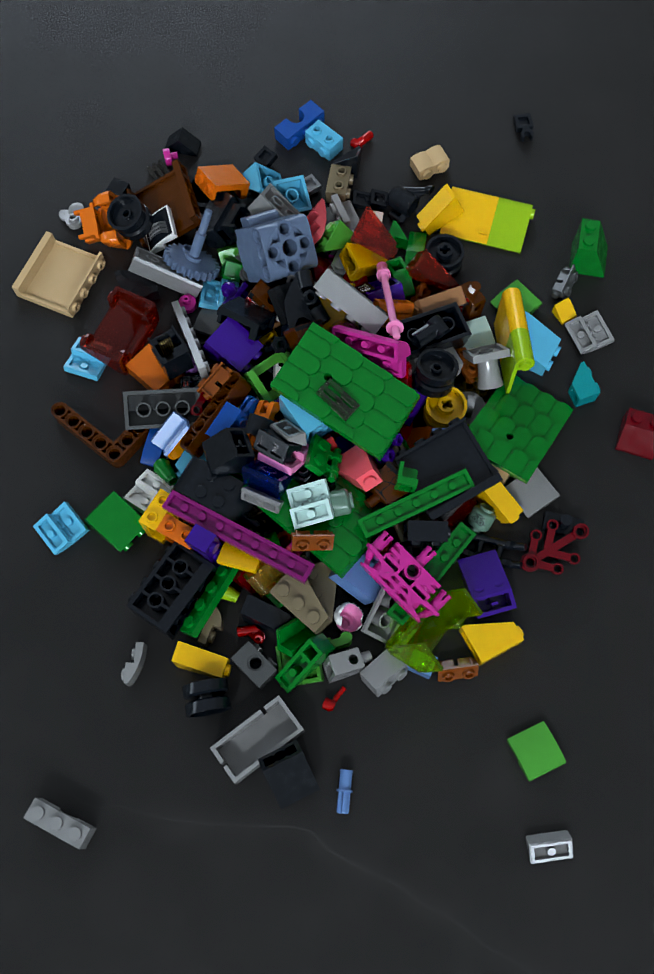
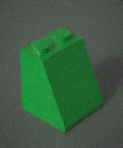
(589, 249)
(115, 522)

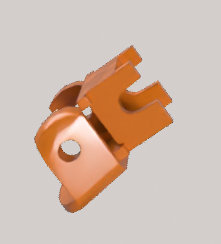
(96, 224)

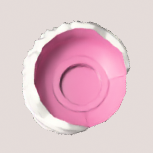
(348, 617)

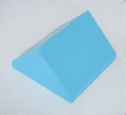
(295, 191)

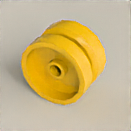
(442, 410)

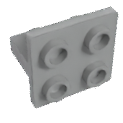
(342, 211)

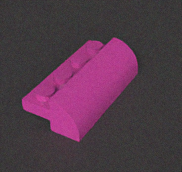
(381, 350)

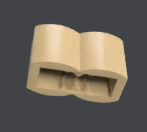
(429, 162)

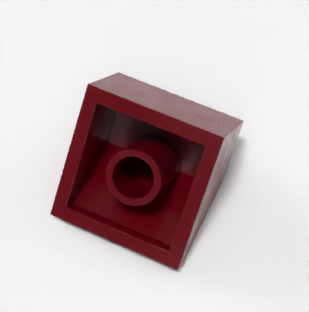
(637, 434)

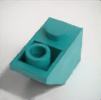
(583, 387)

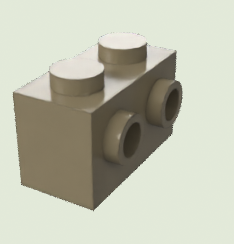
(339, 182)

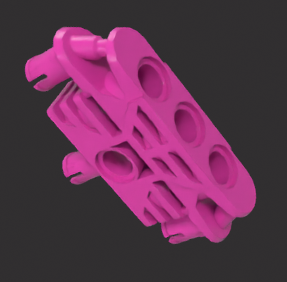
(395, 586)

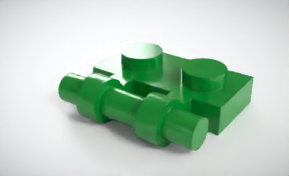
(317, 458)

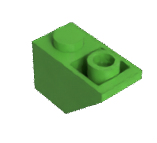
(334, 237)

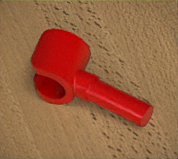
(329, 704)

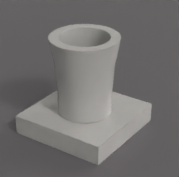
(487, 363)

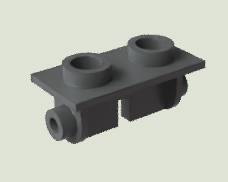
(568, 277)

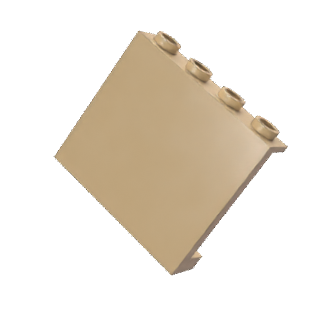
(58, 276)

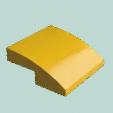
(237, 559)

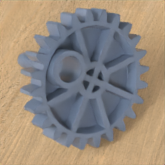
(190, 259)

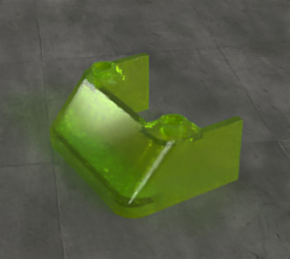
(416, 641)

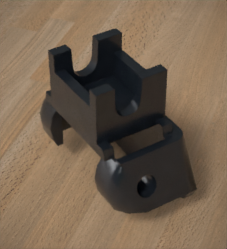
(225, 217)

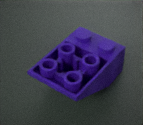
(487, 583)

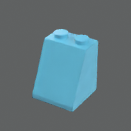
(544, 345)
(302, 419)

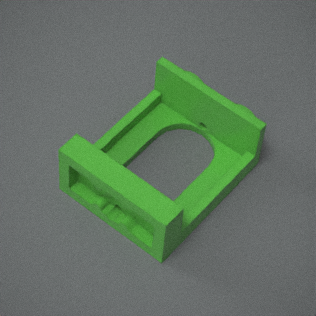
(252, 376)

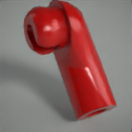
(362, 140)
(253, 632)

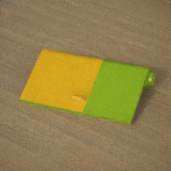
(490, 220)
(513, 333)

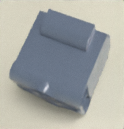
(262, 243)

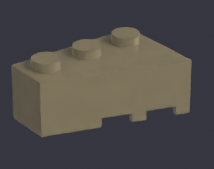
(324, 587)
(302, 603)

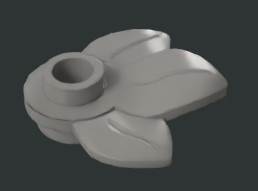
(74, 222)

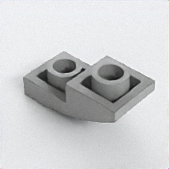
(132, 670)

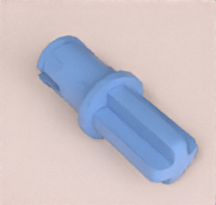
(344, 791)

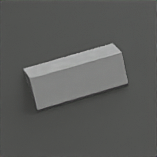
(153, 268)
(378, 623)

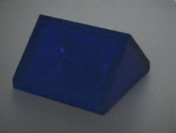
(266, 478)

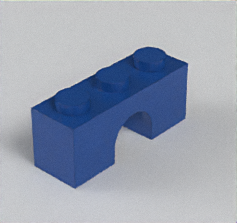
(290, 133)

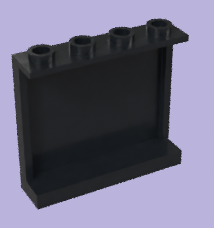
(445, 455)

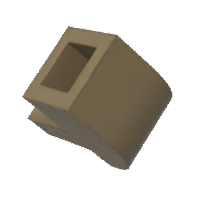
(208, 632)

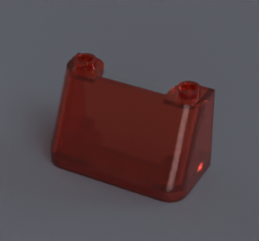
(122, 330)

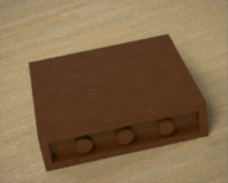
(176, 192)

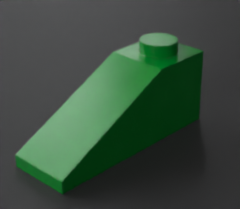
(415, 244)
(305, 661)

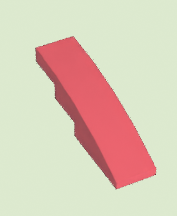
(317, 220)

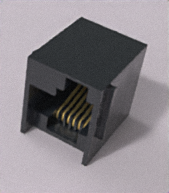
(171, 353)

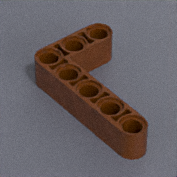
(232, 391)
(98, 438)

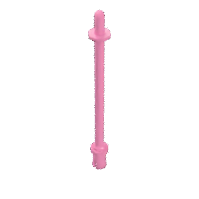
(395, 326)

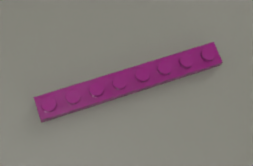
(239, 537)

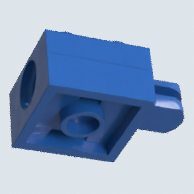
(233, 417)

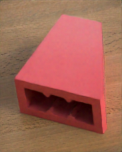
(359, 469)

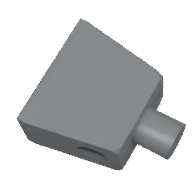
(338, 665)

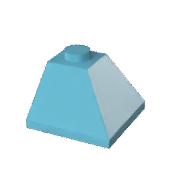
(260, 177)

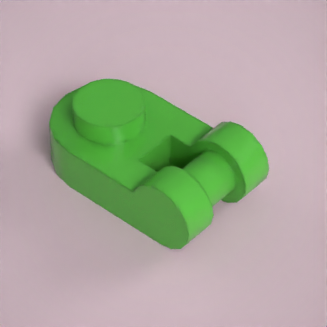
(343, 641)

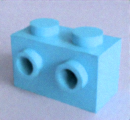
(323, 140)

